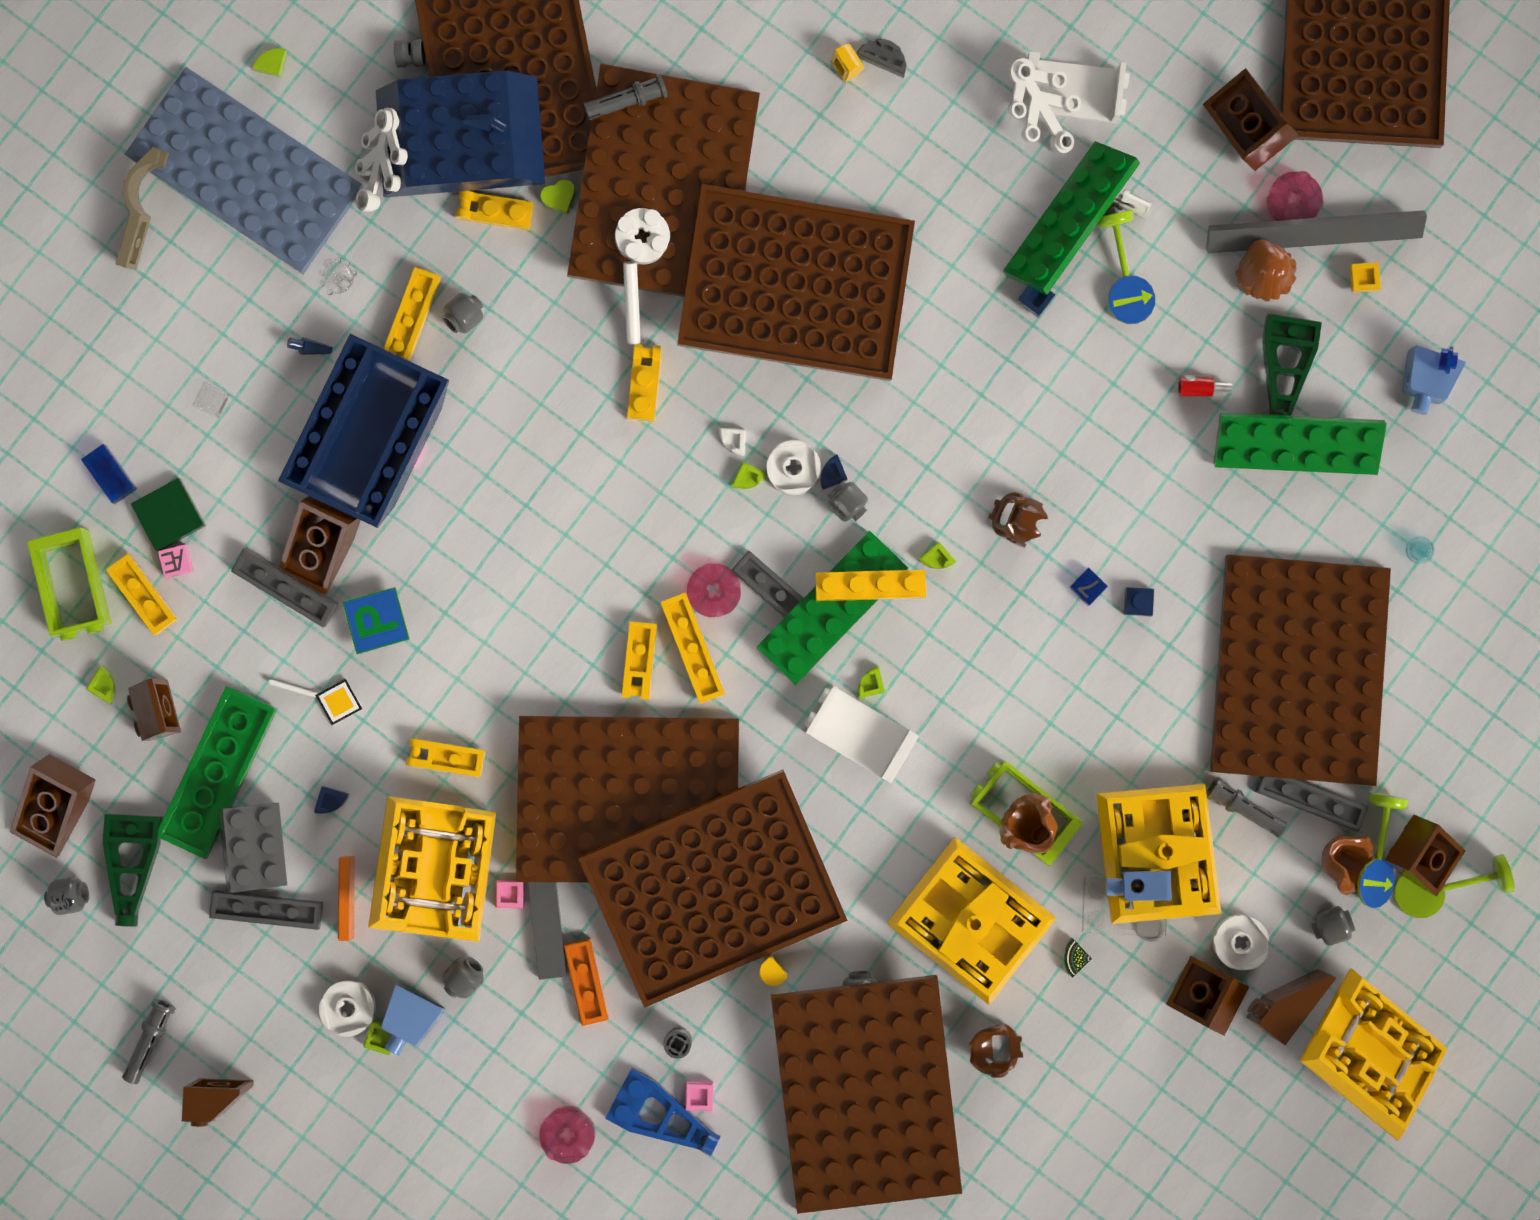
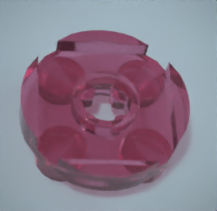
(1301, 184)
(718, 605)
(577, 1122)

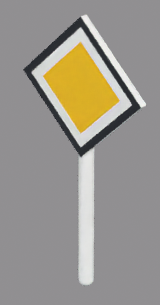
(336, 701)

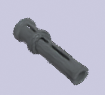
(637, 94)
(1235, 801)
(152, 1029)

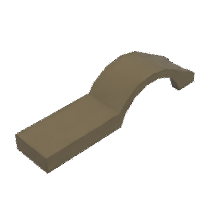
(138, 219)

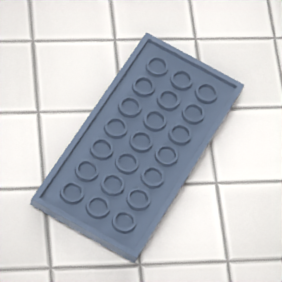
(246, 170)

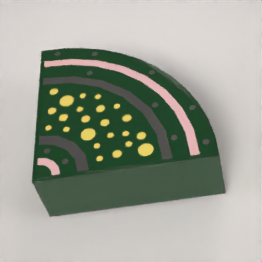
(1075, 957)

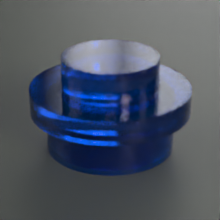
(1448, 359)

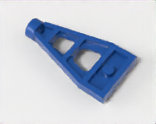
(632, 1097)

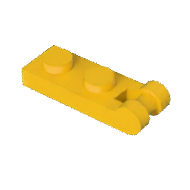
(495, 210)
(644, 384)
(639, 659)
(446, 757)

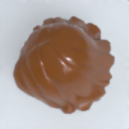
(1266, 271)
(1029, 824)
(1344, 860)

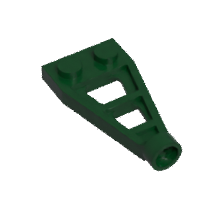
(1292, 333)
(129, 829)

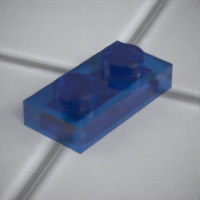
(109, 474)

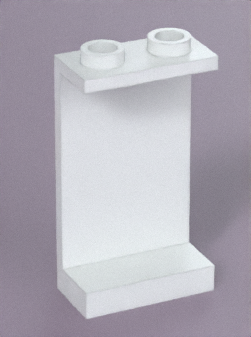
(1096, 87)
(860, 733)

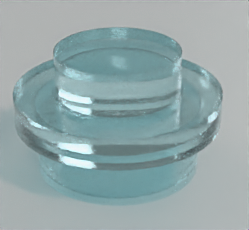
(1420, 550)

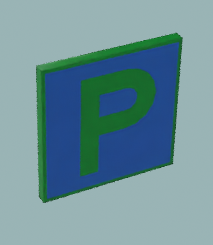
(376, 620)

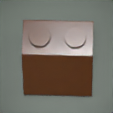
(153, 709)
(1425, 854)
(1207, 995)
(210, 1098)

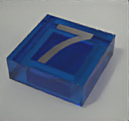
(1088, 586)

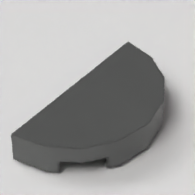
(884, 55)

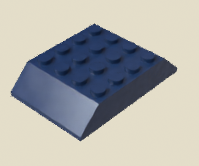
(457, 156)
(365, 431)

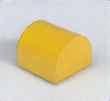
(847, 62)
(772, 972)

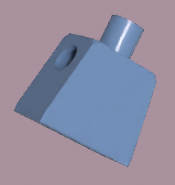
(1425, 380)
(1155, 886)
(408, 1018)

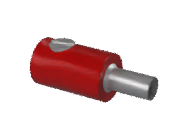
(1201, 386)

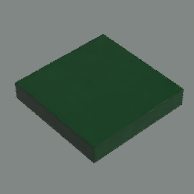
(168, 514)

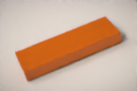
(346, 898)
(586, 982)

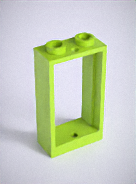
(38, 549)
(1063, 836)

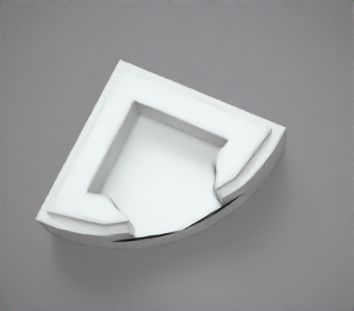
(733, 440)

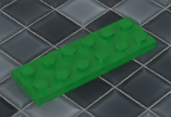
(1071, 217)
(1299, 443)
(818, 625)
(216, 771)

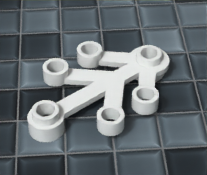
(1040, 103)
(385, 123)

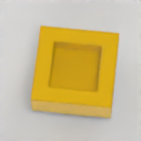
(1364, 277)

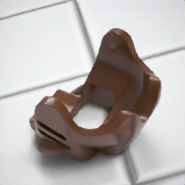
(1022, 519)
(982, 1051)

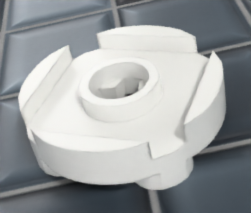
(650, 222)
(803, 455)
(1241, 926)
(335, 997)

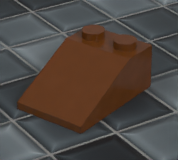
(1250, 120)
(318, 543)
(51, 804)
(1286, 1008)

